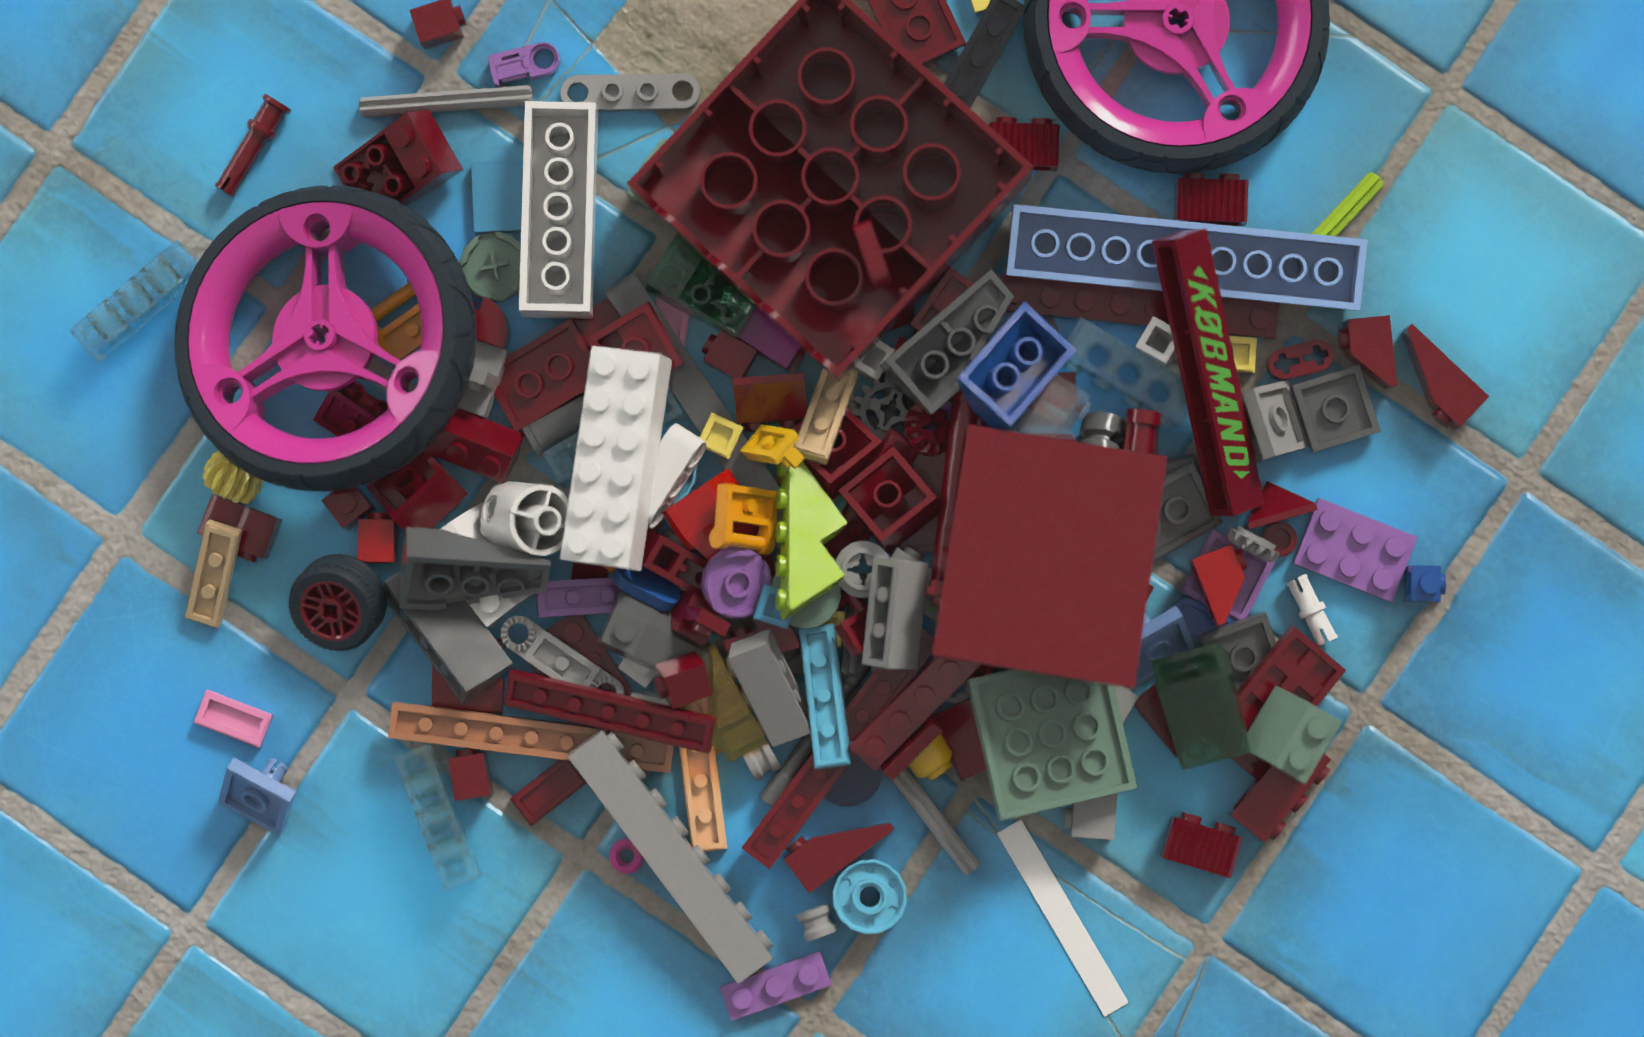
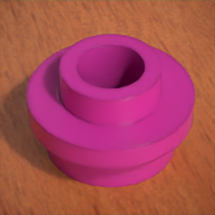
(618, 863)

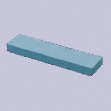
(825, 697)

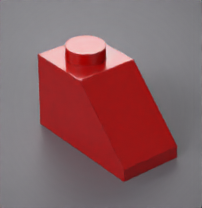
(1219, 580)

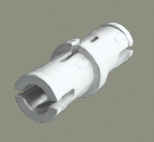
(1312, 610)

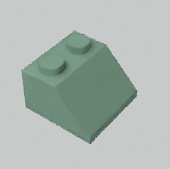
(1291, 734)

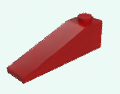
(695, 516)

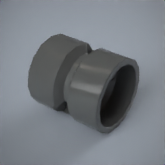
(1102, 429)

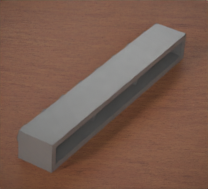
(670, 854)

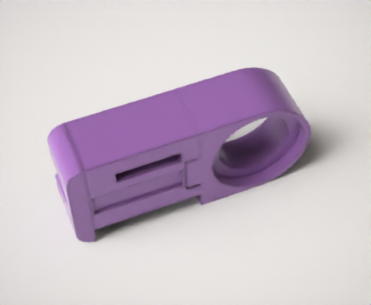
(520, 63)

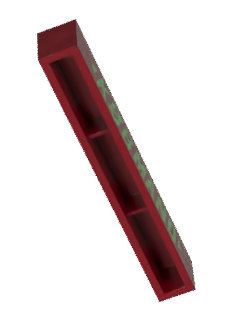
(1208, 372)

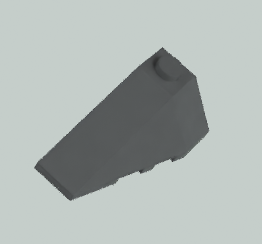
(940, 351)
(452, 568)
(645, 634)

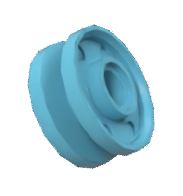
(891, 896)

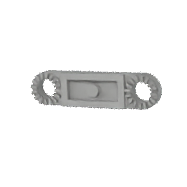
(633, 91)
(556, 657)

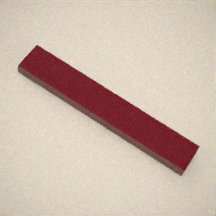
(610, 711)

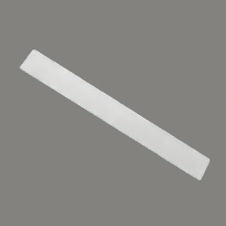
(1062, 918)

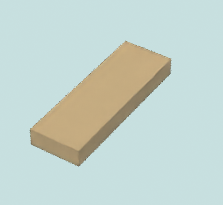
(825, 416)
(213, 573)

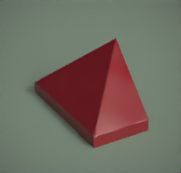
(1278, 506)

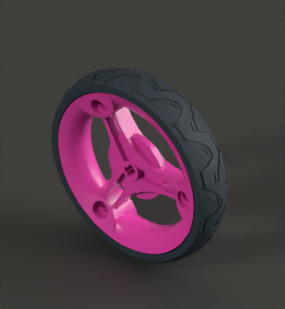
(1173, 50)
(298, 338)

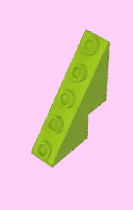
(805, 526)

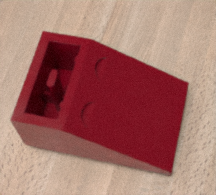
(402, 160)

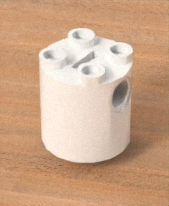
(525, 517)

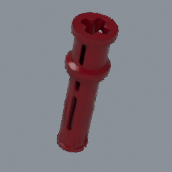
(260, 130)

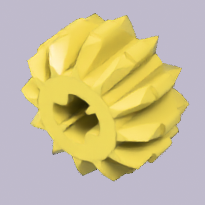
(230, 480)

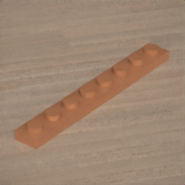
(513, 734)

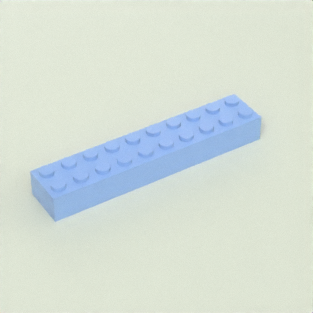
(1247, 261)

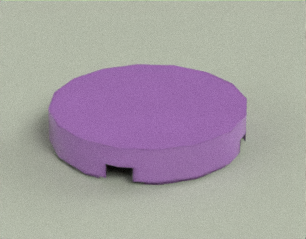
(735, 581)

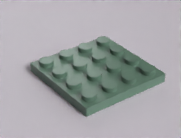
(1049, 740)

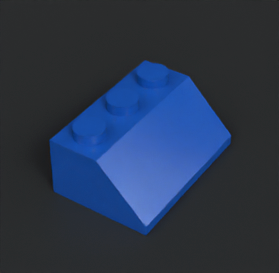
(1014, 368)

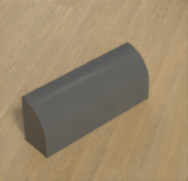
(454, 643)

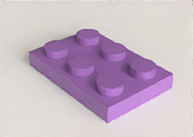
(1355, 550)

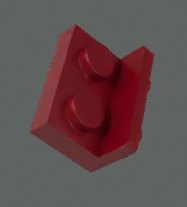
(349, 409)

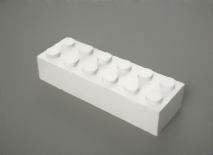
(558, 210)
(616, 458)

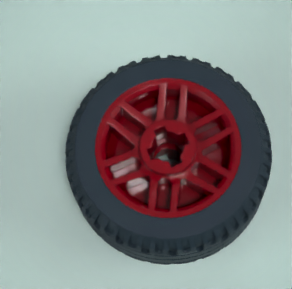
(337, 602)

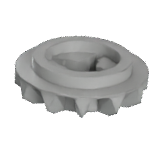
(1253, 543)
(849, 558)

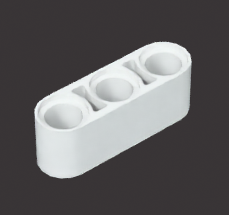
(676, 460)

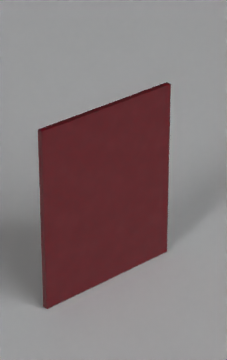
(1050, 556)

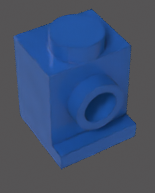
(1424, 583)

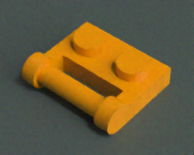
(403, 334)
(749, 507)

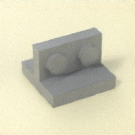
(484, 379)
(1273, 421)

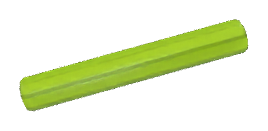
(1350, 206)

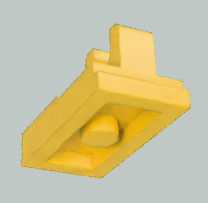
(773, 446)

